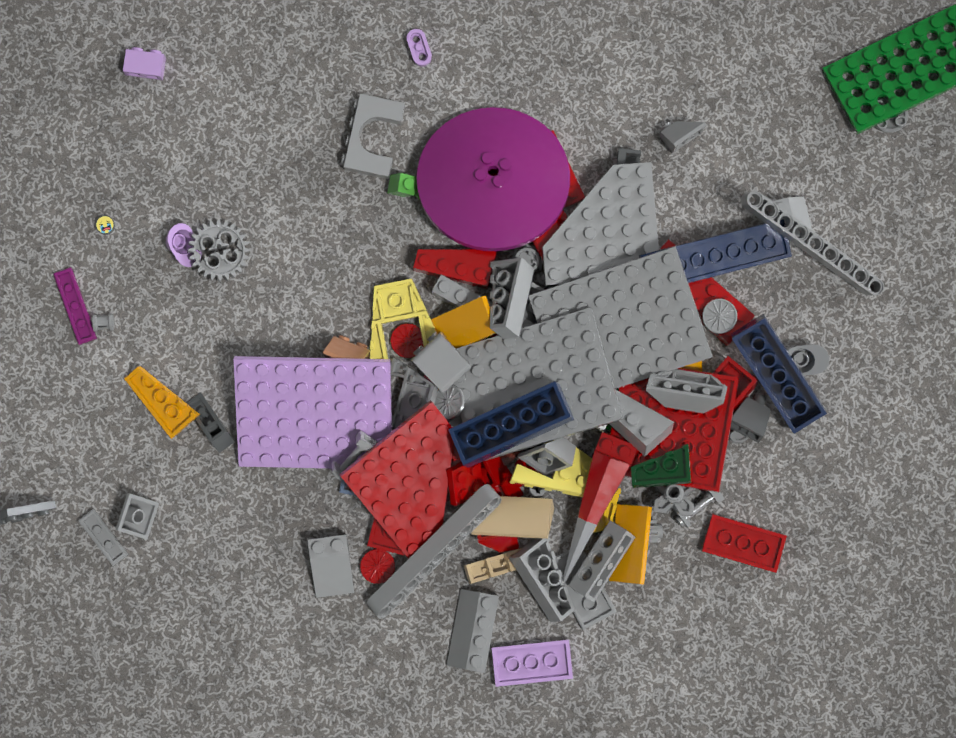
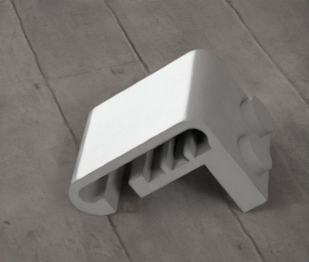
(440, 361)

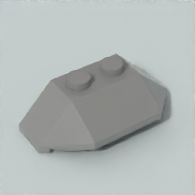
(686, 390)

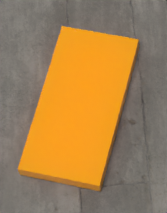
(465, 323)
(633, 564)

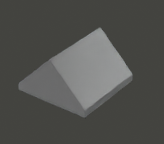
(137, 516)

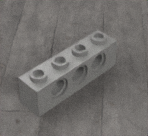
(601, 570)

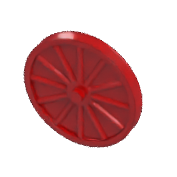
(406, 340)
(377, 566)

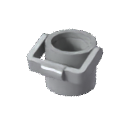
(530, 255)

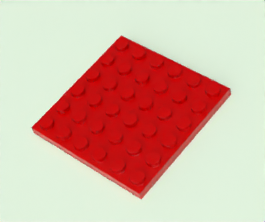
(704, 432)

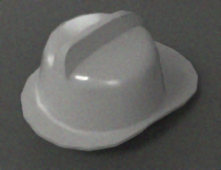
(810, 358)

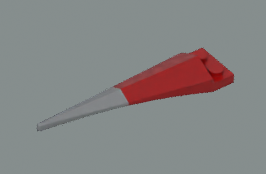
(607, 470)

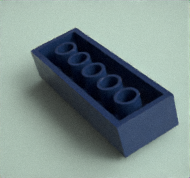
(778, 373)
(511, 424)

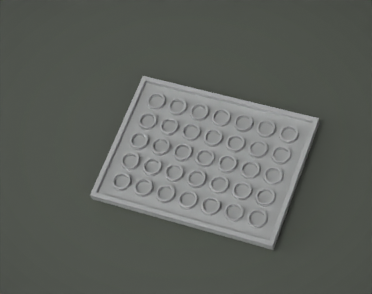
(640, 314)
(546, 352)

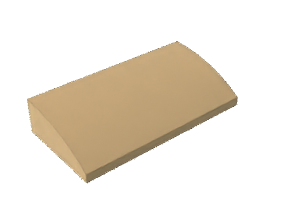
(519, 518)

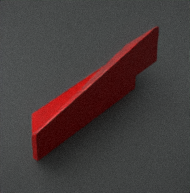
(494, 473)

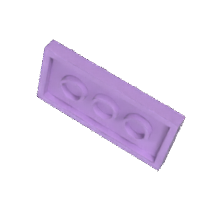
(532, 663)

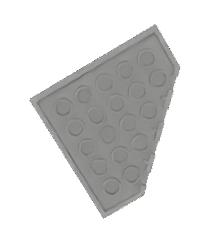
(606, 228)

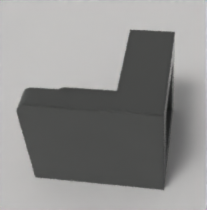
(628, 156)

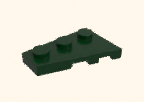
(665, 470)

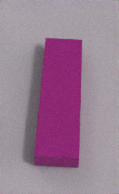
(75, 306)

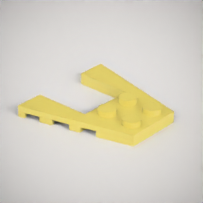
(395, 303)
(569, 480)

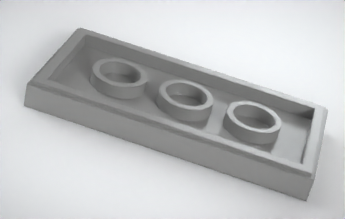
(585, 610)

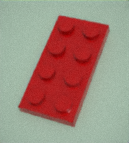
(744, 543)

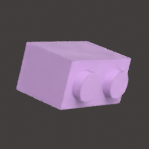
(144, 64)

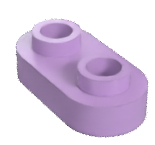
(419, 48)

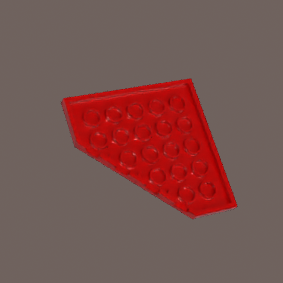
(406, 478)

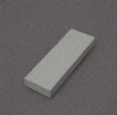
(103, 537)

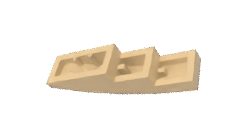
(490, 567)

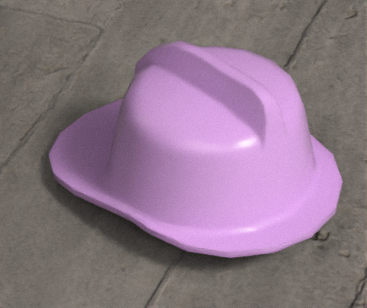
(177, 243)

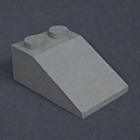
(331, 566)

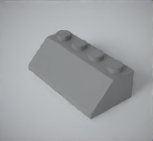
(472, 630)

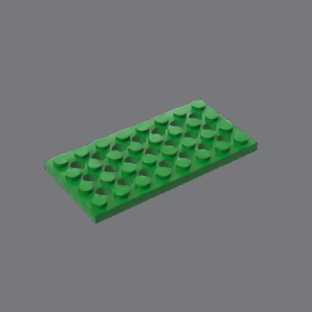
(885, 48)

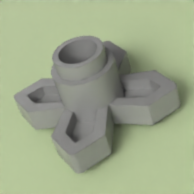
(682, 503)

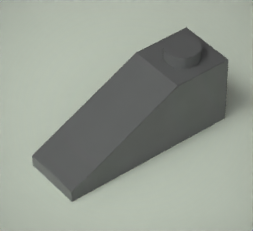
(210, 423)

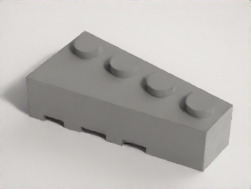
(641, 424)
(543, 578)

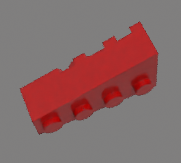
(458, 265)

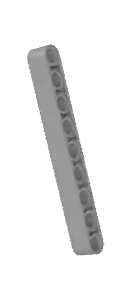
(804, 239)
(434, 551)

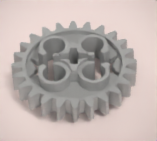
(213, 234)

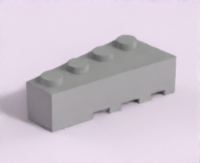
(509, 296)

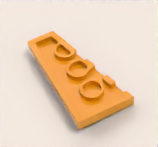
(162, 403)

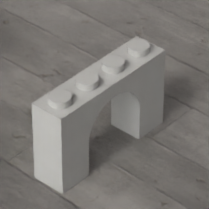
(368, 110)

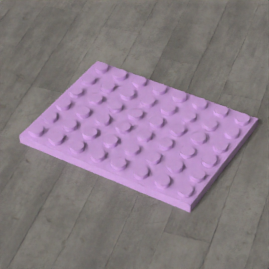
(308, 409)

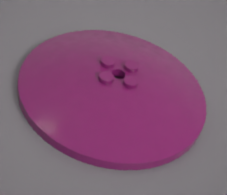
(489, 209)

